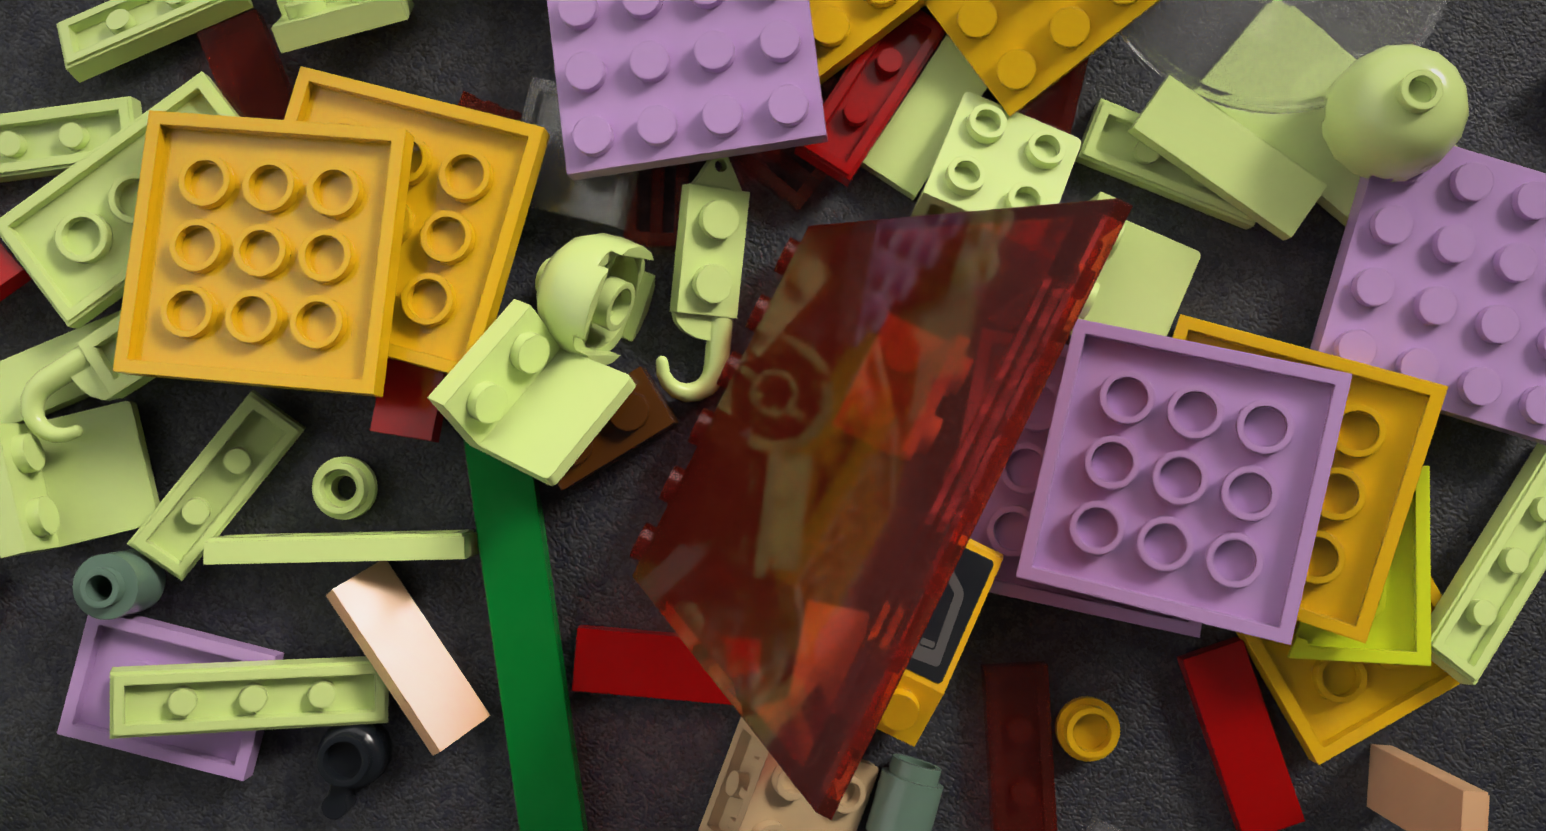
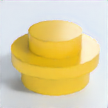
(1087, 728)

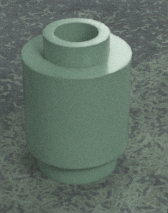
(118, 584)
(906, 796)

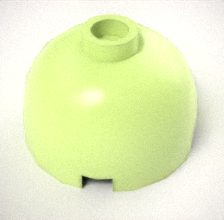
(1395, 112)
(595, 294)

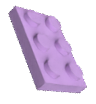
(146, 641)

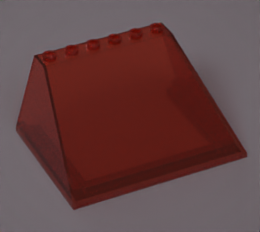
(860, 461)

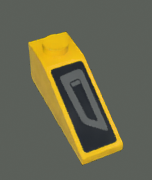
(941, 644)

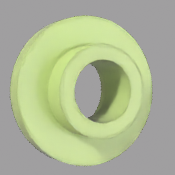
(326, 487)

